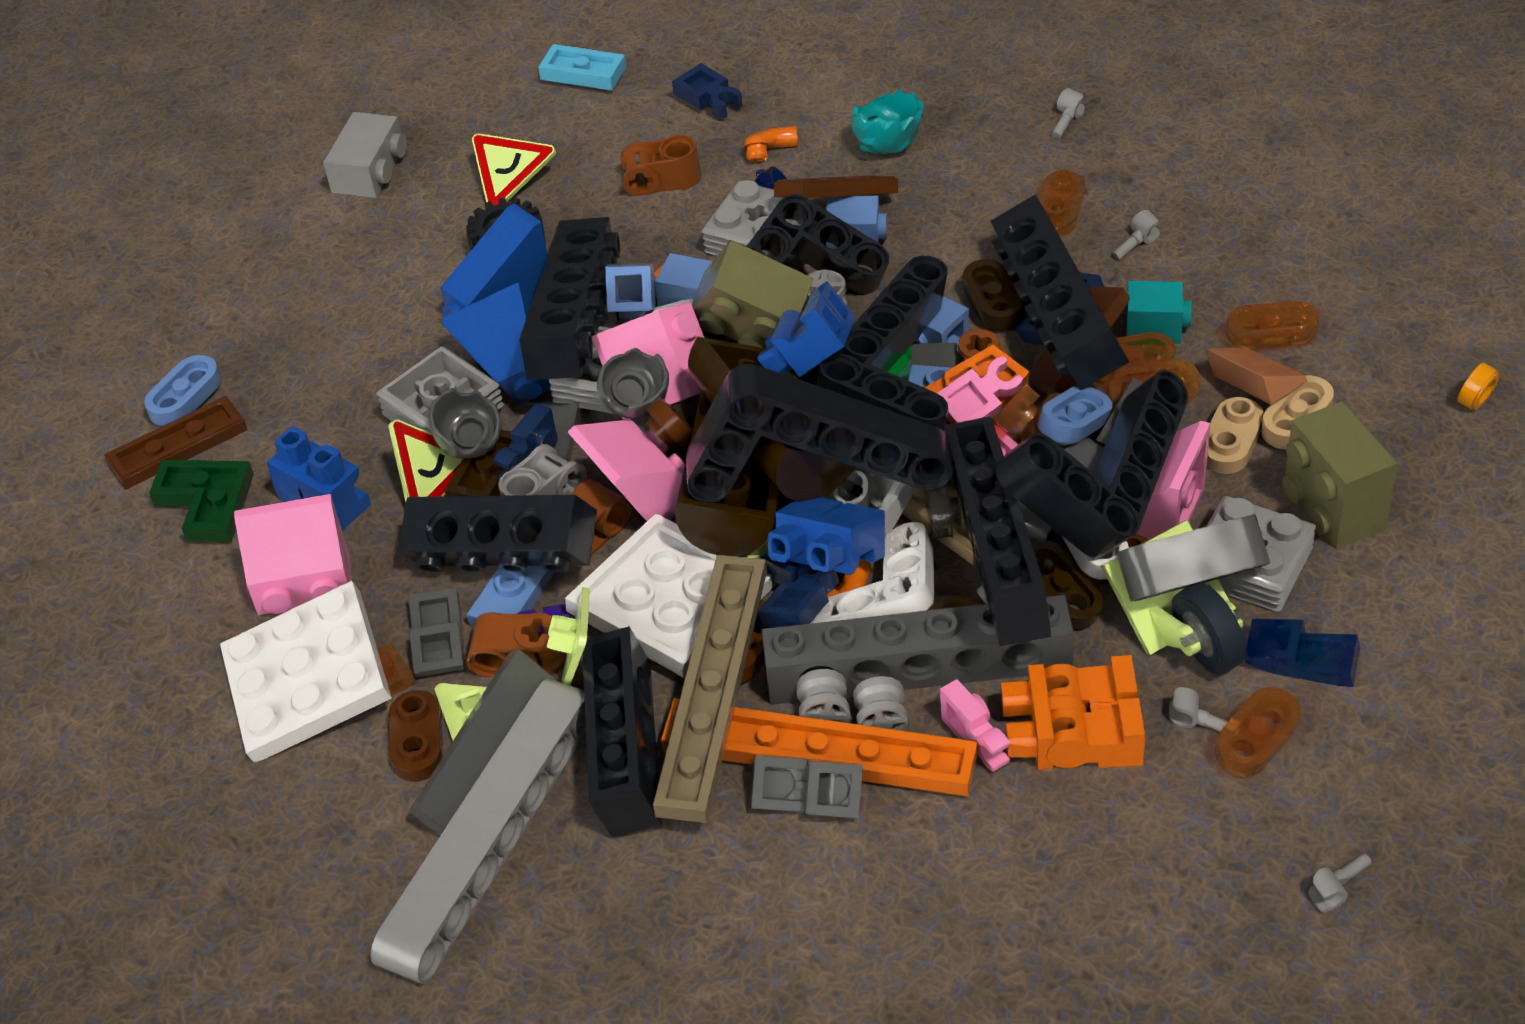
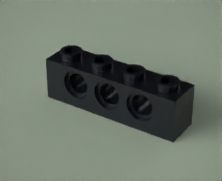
(433, 522)
(620, 732)

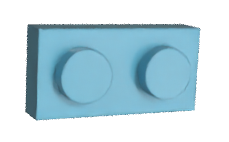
(582, 67)

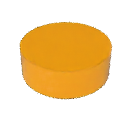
(1478, 386)

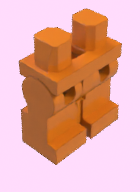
(1076, 715)

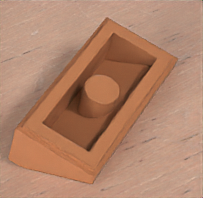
(1254, 373)

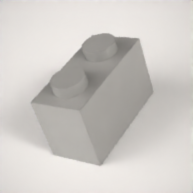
(365, 154)

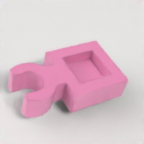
(977, 397)
(968, 719)

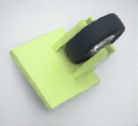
(1192, 618)

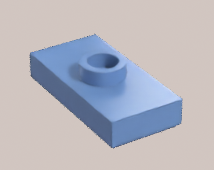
(510, 592)

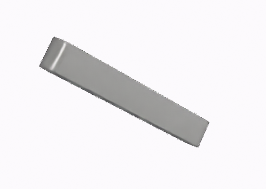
(481, 834)

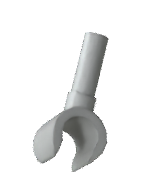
(1071, 106)
(1144, 230)
(1185, 711)
(1328, 887)

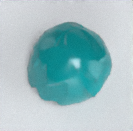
(887, 122)

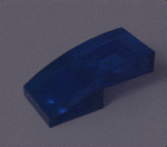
(1289, 651)

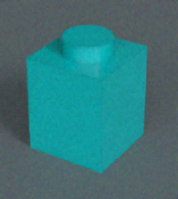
(1157, 308)

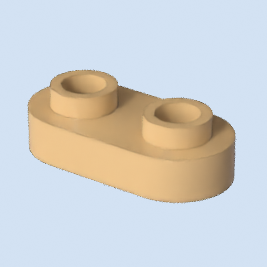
(1278, 417)
(1233, 434)

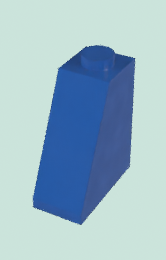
(505, 255)
(492, 335)

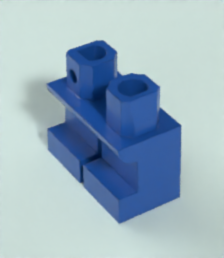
(808, 337)
(311, 470)
(827, 535)

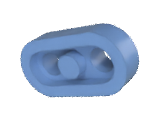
(182, 389)
(1074, 415)

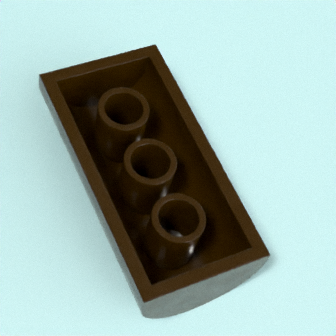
(793, 470)
(736, 522)

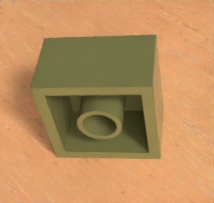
(747, 294)
(1339, 475)

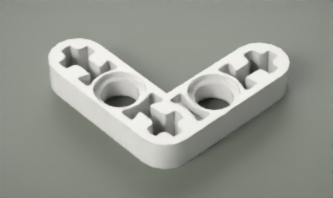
(905, 583)

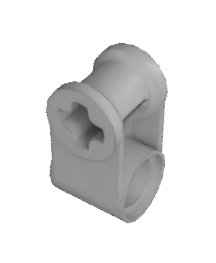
(543, 476)

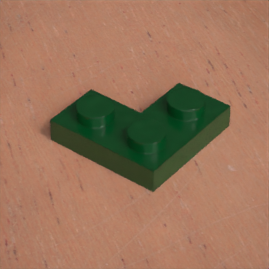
(210, 491)

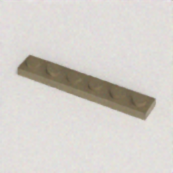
(710, 690)

